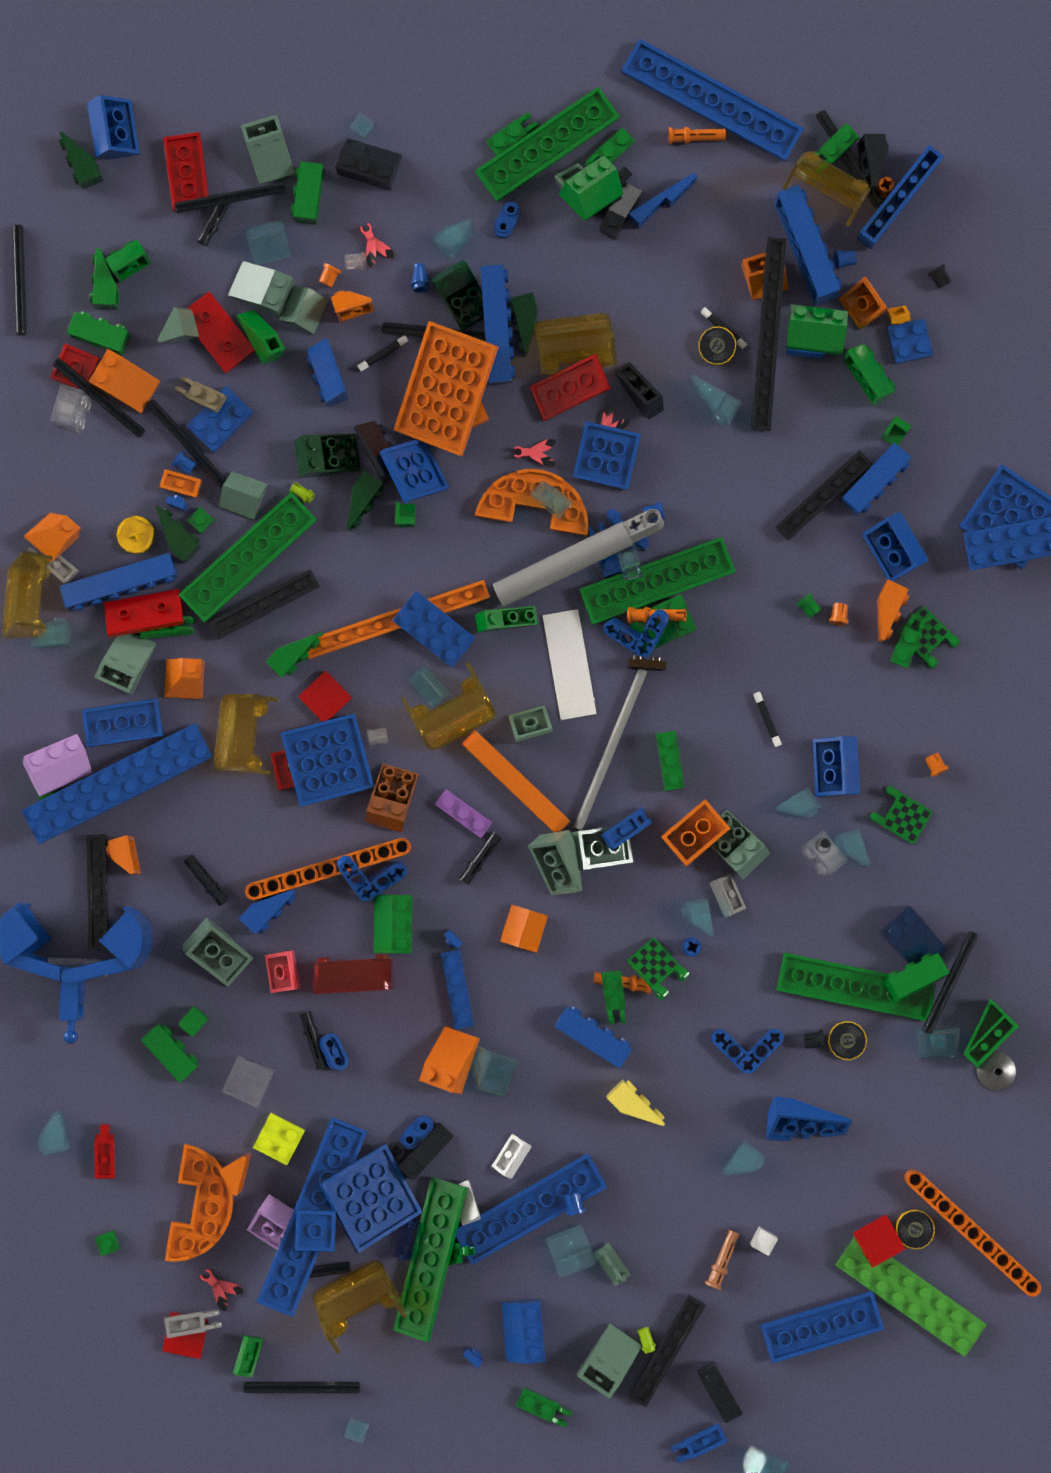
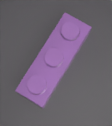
(463, 813)

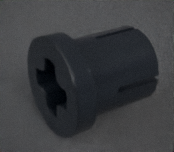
(940, 276)
(814, 1040)

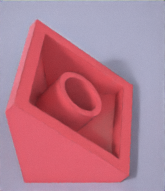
(282, 971)

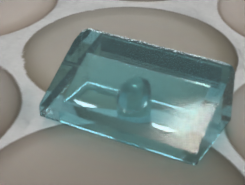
(429, 686)

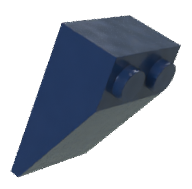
(911, 936)

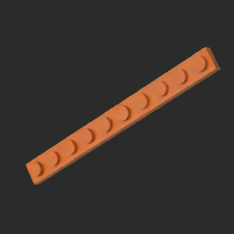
(383, 623)

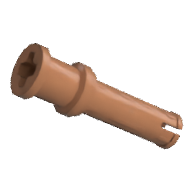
(719, 1268)

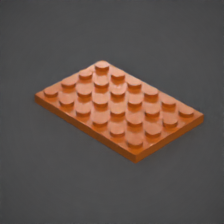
(445, 388)

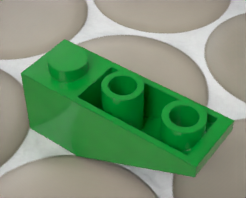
(105, 290)
(261, 336)
(505, 619)
(287, 657)

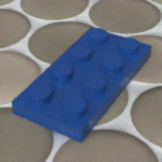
(434, 629)
(122, 722)

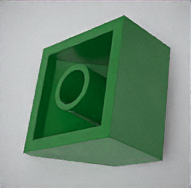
(128, 260)

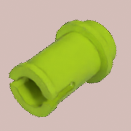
(302, 492)
(646, 1340)

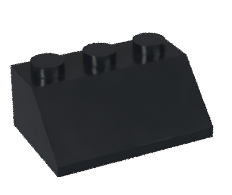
(368, 164)
(373, 442)

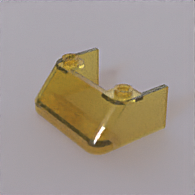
(830, 181)
(24, 596)
(455, 716)
(238, 732)
(353, 1295)

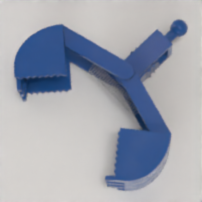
(23, 935)

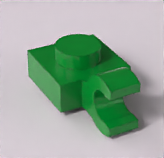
(459, 1252)

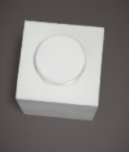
(763, 1241)

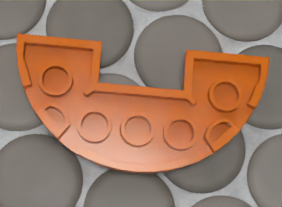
(515, 489)
(211, 1206)

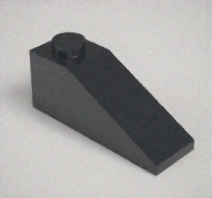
(872, 154)
(619, 210)
(640, 390)
(426, 1151)
(719, 1392)

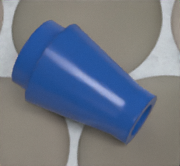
(419, 279)

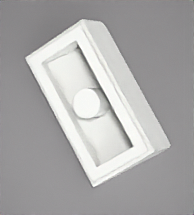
(511, 1156)
(470, 1210)

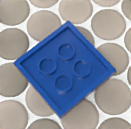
(606, 455)
(414, 470)

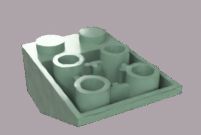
(268, 149)
(125, 662)
(739, 847)
(609, 1361)

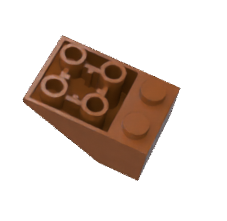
(391, 798)

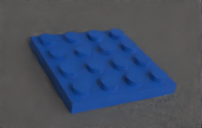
(1007, 501)
(327, 760)
(371, 1198)

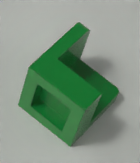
(896, 431)
(405, 515)
(193, 1021)

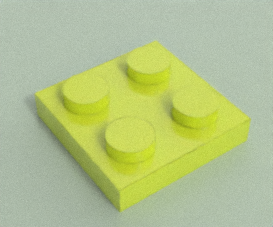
(279, 1138)

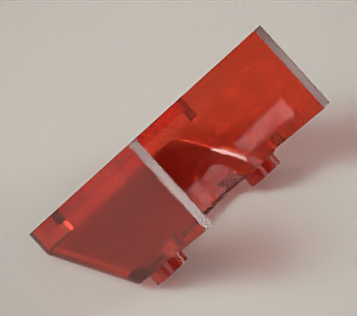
(353, 975)

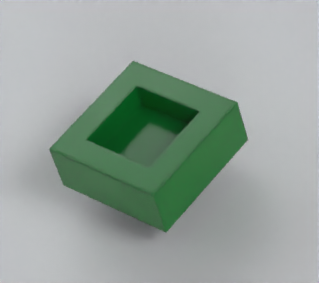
(200, 520)
(107, 1243)

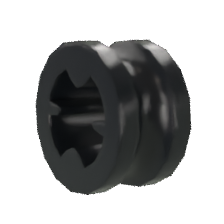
(400, 1155)

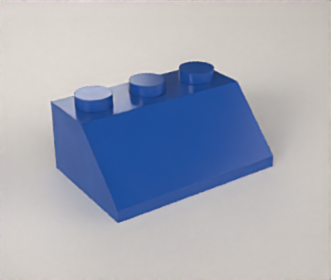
(113, 127)
(326, 373)
(895, 547)
(836, 766)
(523, 1331)

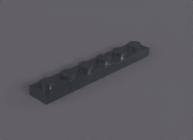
(823, 495)
(264, 604)
(97, 890)
(667, 1350)

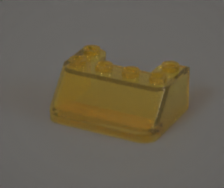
(574, 340)

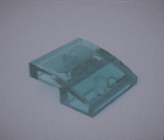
(570, 1251)

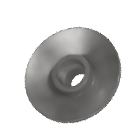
(986, 1073)

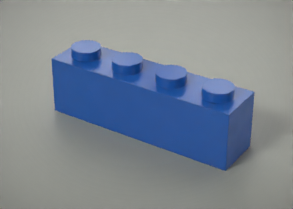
(875, 479)
(593, 1037)

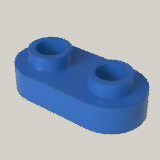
(507, 219)
(334, 1052)
(416, 1132)

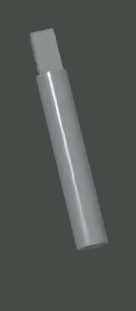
(577, 557)

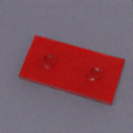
(185, 167)
(220, 333)
(570, 387)
(143, 613)

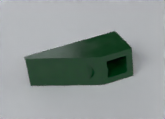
(84, 165)
(525, 314)
(363, 495)
(181, 543)

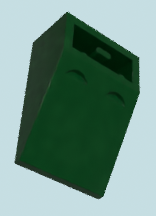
(460, 294)
(326, 454)

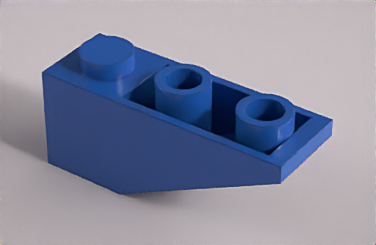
(262, 912)

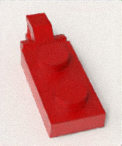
(104, 1153)

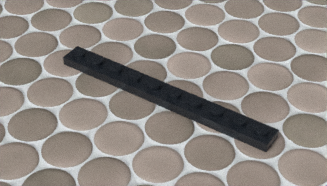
(768, 333)

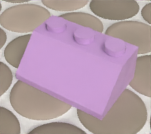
(57, 765)
(271, 1221)

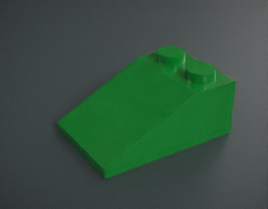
(674, 629)

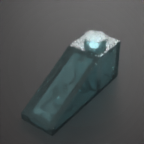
(719, 403)

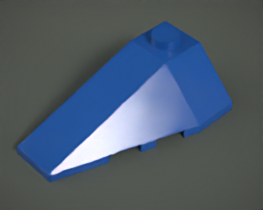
(795, 1119)

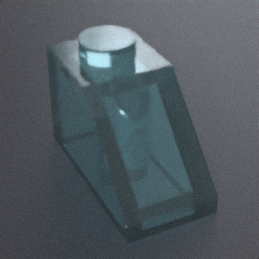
(551, 499)
(630, 563)
(56, 634)
(800, 805)
(853, 847)
(698, 914)
(54, 1135)
(744, 1160)

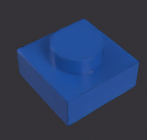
(177, 502)
(452, 940)
(473, 1356)

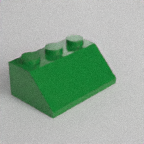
(592, 188)
(816, 329)
(869, 374)
(393, 923)

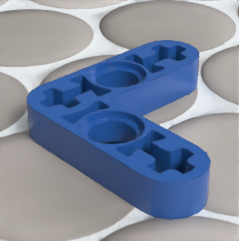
(638, 639)
(365, 883)
(743, 1055)

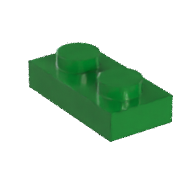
(248, 1356)

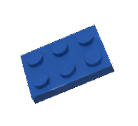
(218, 427)

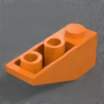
(888, 606)

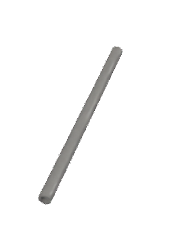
(610, 749)

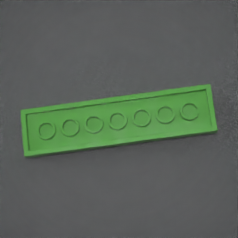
(914, 1298)

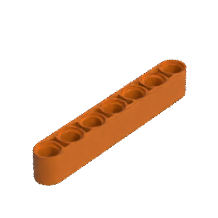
(515, 782)

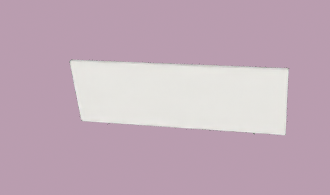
(569, 664)

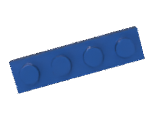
(457, 989)

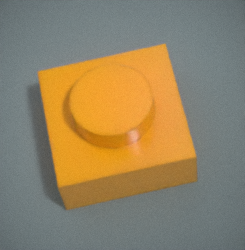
(898, 315)

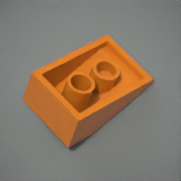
(124, 381)
(695, 833)
(450, 1060)

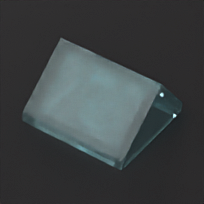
(268, 242)
(939, 1044)

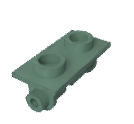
(612, 1264)

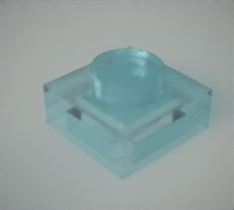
(362, 126)
(356, 1430)

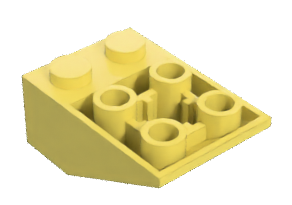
(630, 1103)

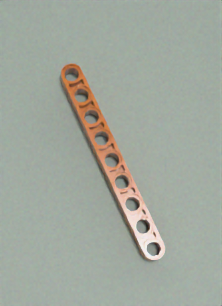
(318, 868)
(980, 1237)

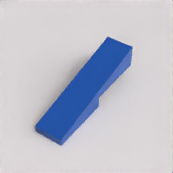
(669, 196)

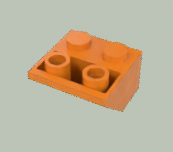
(754, 271)

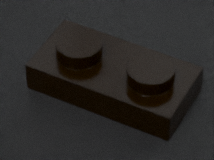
(654, 664)

